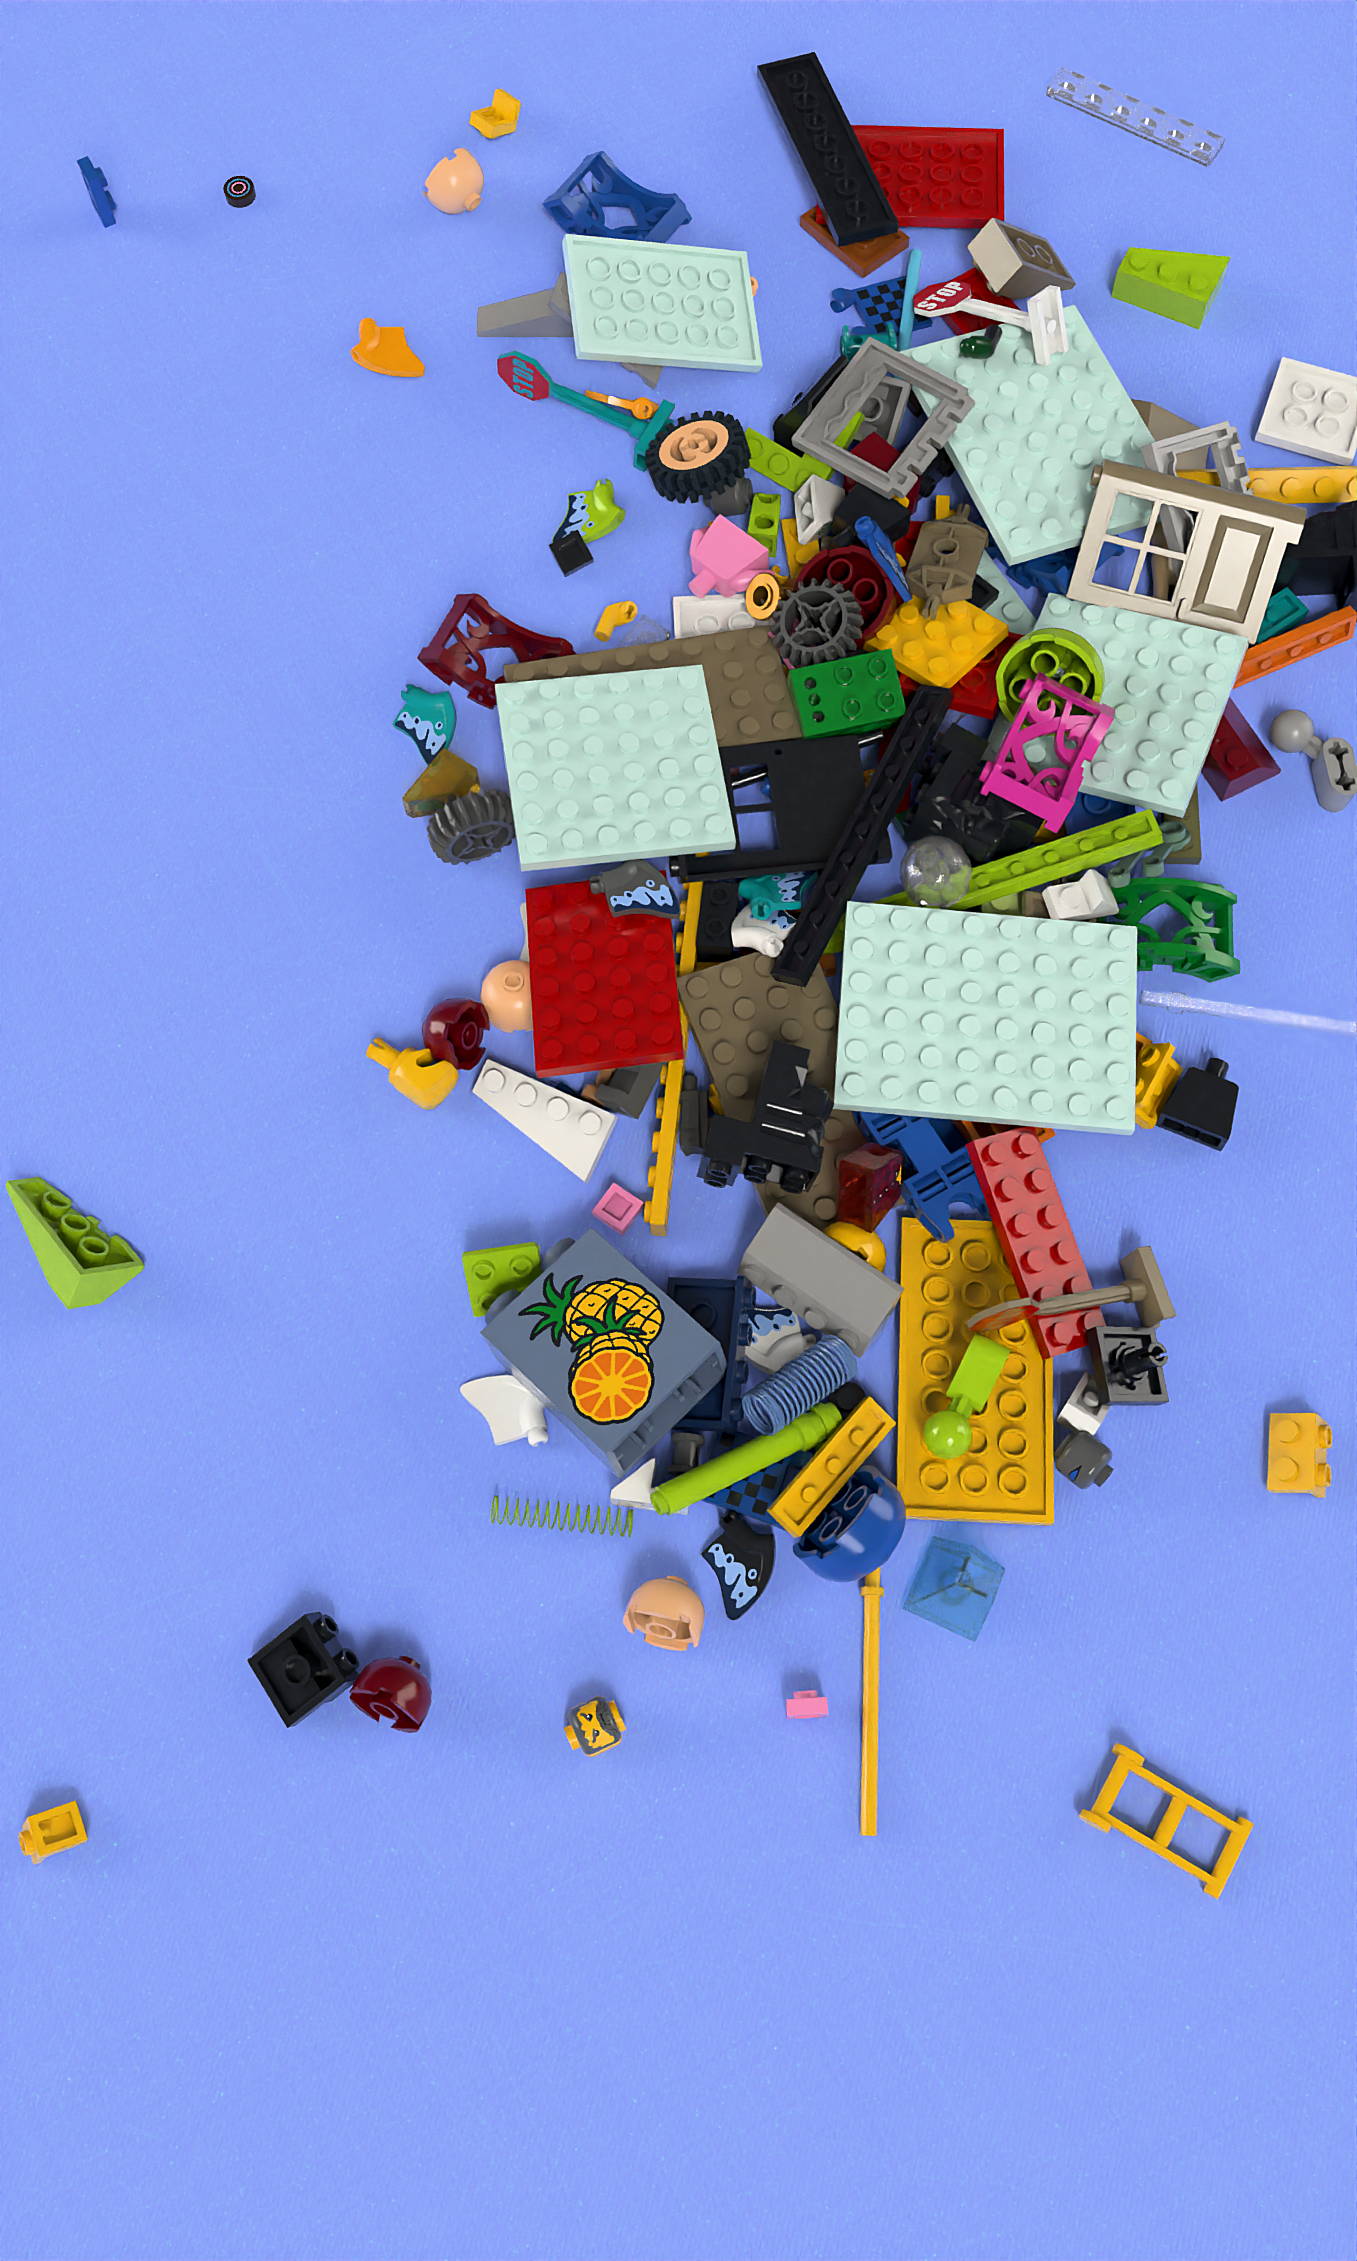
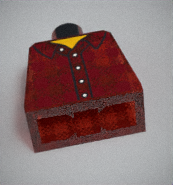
(869, 1185)

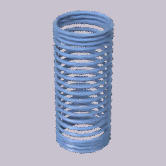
(770, 1402)

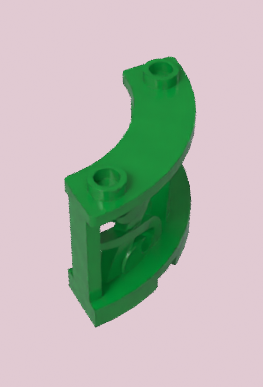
(1191, 900)

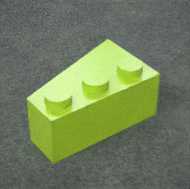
(1170, 283)

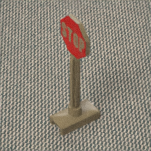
(1142, 1286)

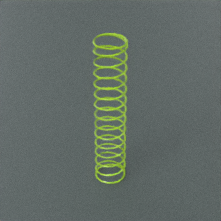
(629, 1516)

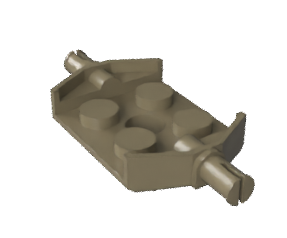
(946, 577)

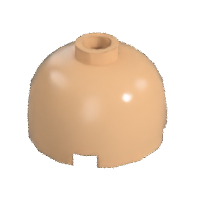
(456, 183)
(508, 996)
(667, 1613)

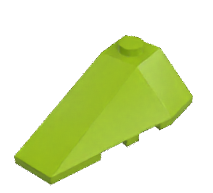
(75, 1255)

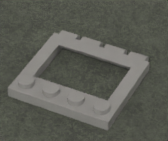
(848, 395)
(1231, 469)

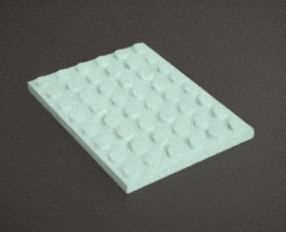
(1038, 436)
(987, 1018)

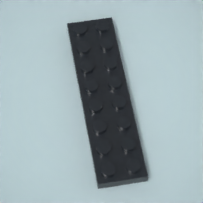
(827, 149)

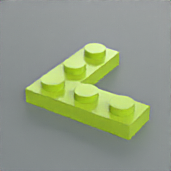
(788, 468)

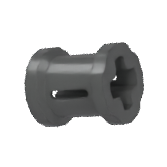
(685, 1452)

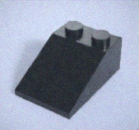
(803, 404)

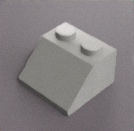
(884, 410)

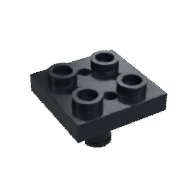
(1135, 1365)

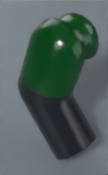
(981, 346)

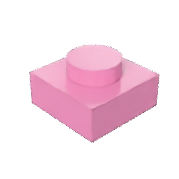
(618, 1208)
(806, 1705)

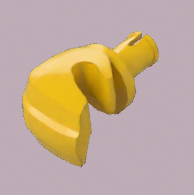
(412, 1074)

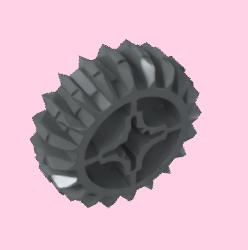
(835, 604)
(472, 827)

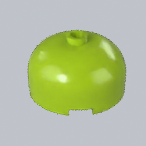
(1046, 652)

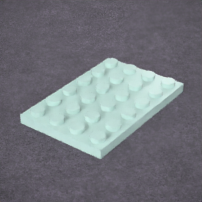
(661, 304)

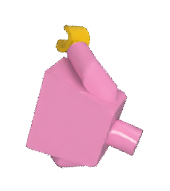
(726, 559)

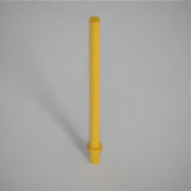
(870, 1710)

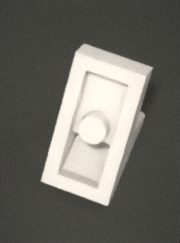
(1081, 899)
(1083, 1407)
(636, 1489)

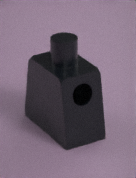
(863, 501)
(1202, 1105)

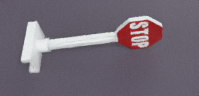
(1043, 320)

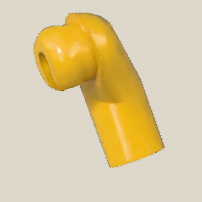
(615, 616)

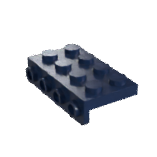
(722, 1311)

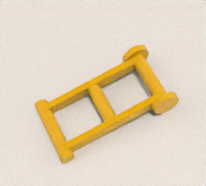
(1099, 1818)

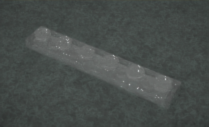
(1135, 116)

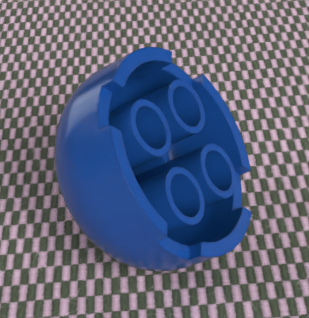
(873, 1530)

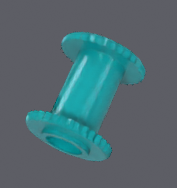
(852, 343)

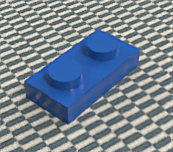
(101, 200)

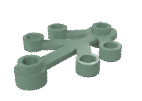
(1174, 839)

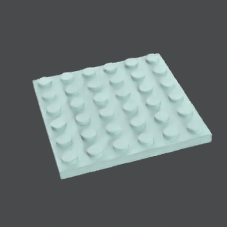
(1167, 700)
(613, 767)

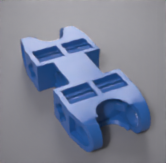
(934, 1172)

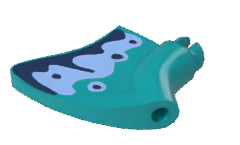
(427, 720)
(775, 892)

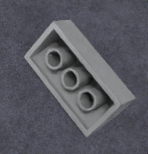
(819, 1280)

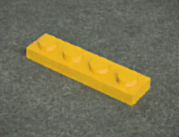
(831, 1467)

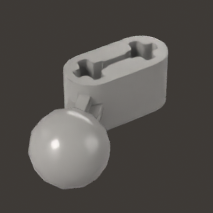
(1333, 761)

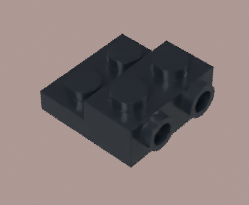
(304, 1667)

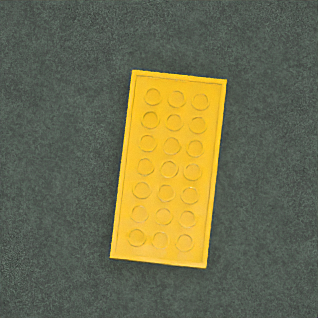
(1011, 1455)

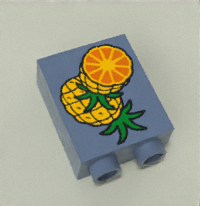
(604, 1349)

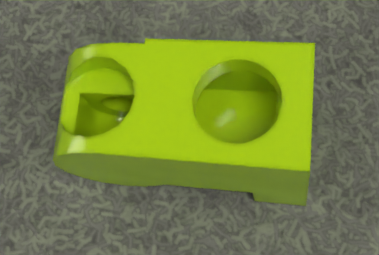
(765, 520)

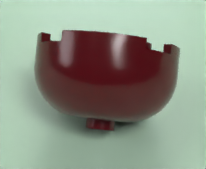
(862, 576)

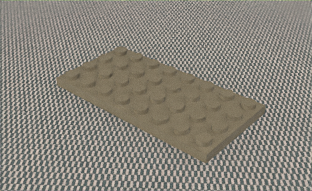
(739, 669)
(734, 1020)

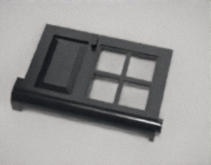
(813, 798)

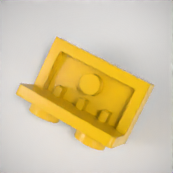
(1155, 1081)
(1298, 1454)

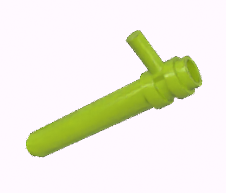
(802, 1434)

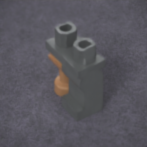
(623, 1088)

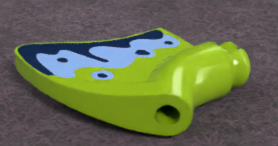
(591, 513)

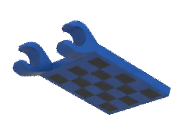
(877, 306)
(758, 1491)

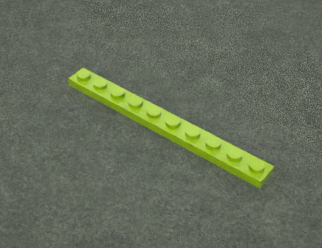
(1042, 864)

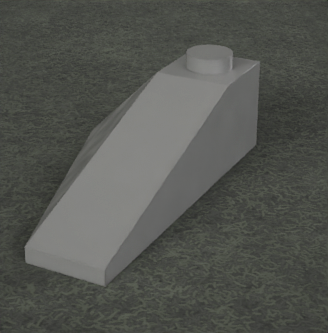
(522, 317)

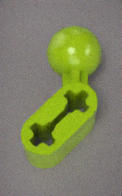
(948, 1431)

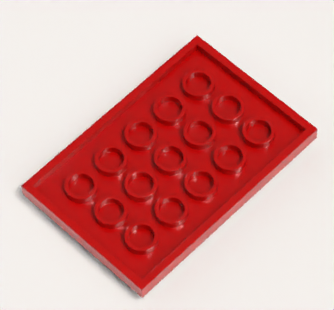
(937, 173)
(599, 983)

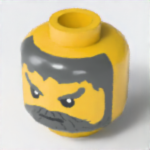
(594, 1726)

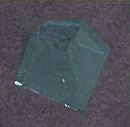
(955, 1587)

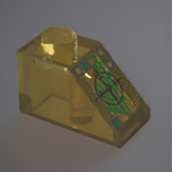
(440, 783)

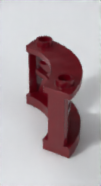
(451, 663)

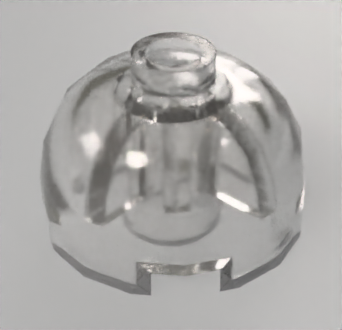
(935, 872)

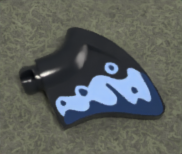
(741, 1563)

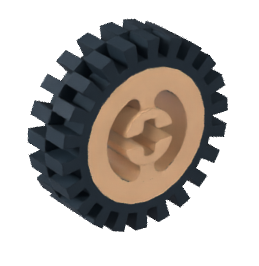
(698, 456)

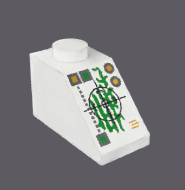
(815, 508)

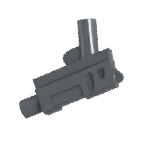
(694, 1117)

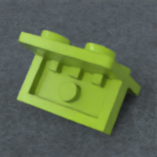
(498, 1270)

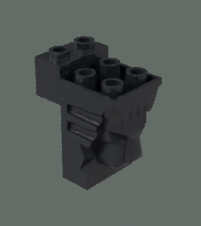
(1323, 558)
(957, 810)
(782, 1131)

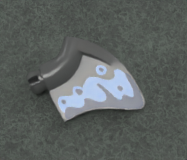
(636, 889)

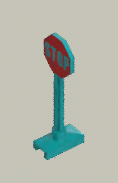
(531, 381)

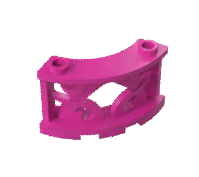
(1087, 732)

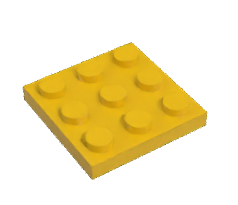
(941, 648)

